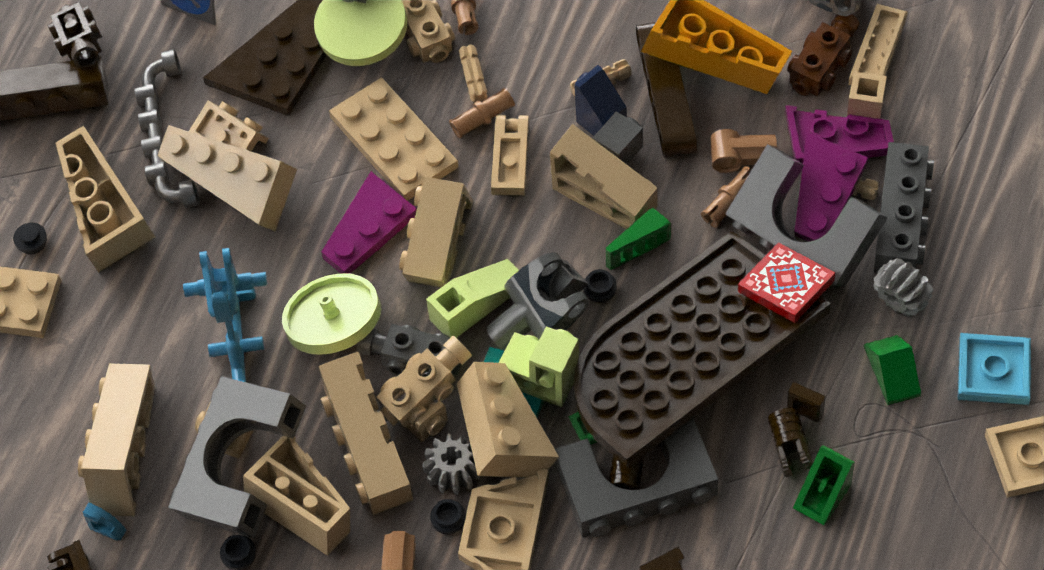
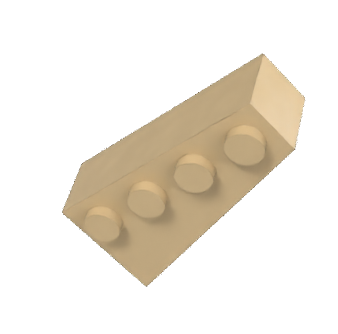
(103, 208)

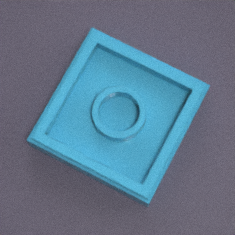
(994, 368)

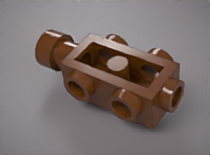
(827, 50)

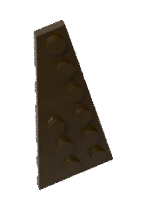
(275, 62)

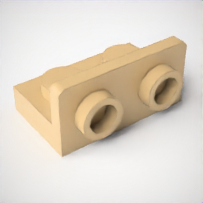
(221, 124)

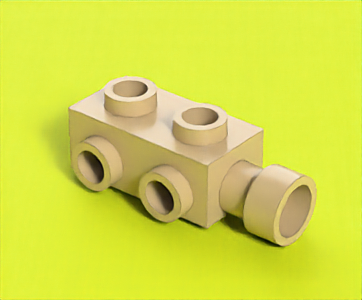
(421, 18)
(421, 390)

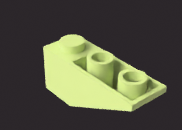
(469, 298)

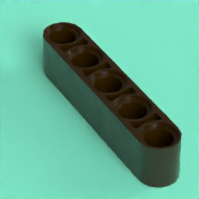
(667, 100)

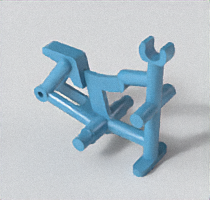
(223, 293)

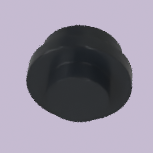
(30, 238)
(601, 286)
(448, 516)
(237, 552)

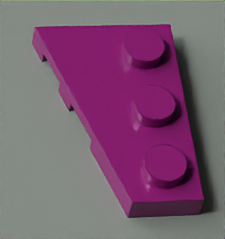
(857, 133)
(825, 185)
(367, 225)

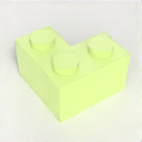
(543, 365)

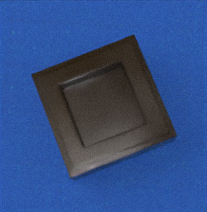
(808, 402)

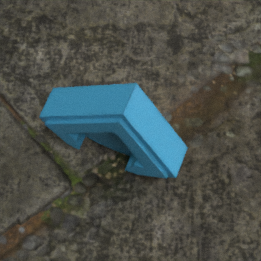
(103, 522)

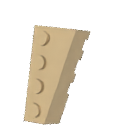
(235, 175)
(364, 434)
(117, 438)

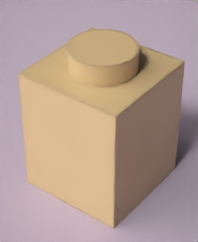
(866, 95)

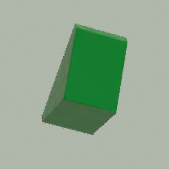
(894, 368)
(825, 485)

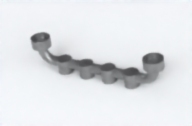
(151, 122)

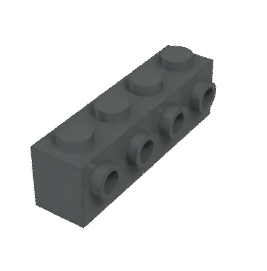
(903, 203)

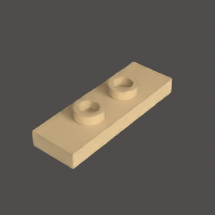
(880, 41)

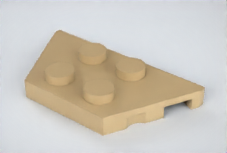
(503, 523)

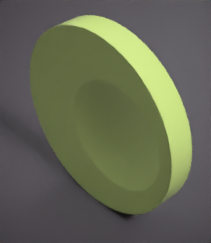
(360, 31)
(331, 314)

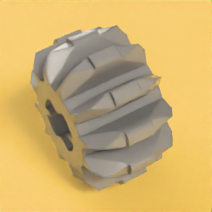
(902, 287)
(450, 476)

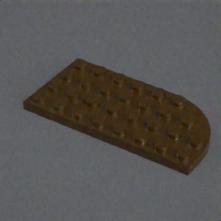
(679, 350)

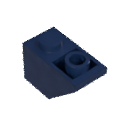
(596, 100)

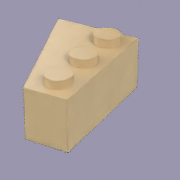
(599, 179)
(435, 231)
(501, 424)
(299, 495)

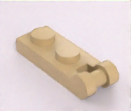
(510, 156)

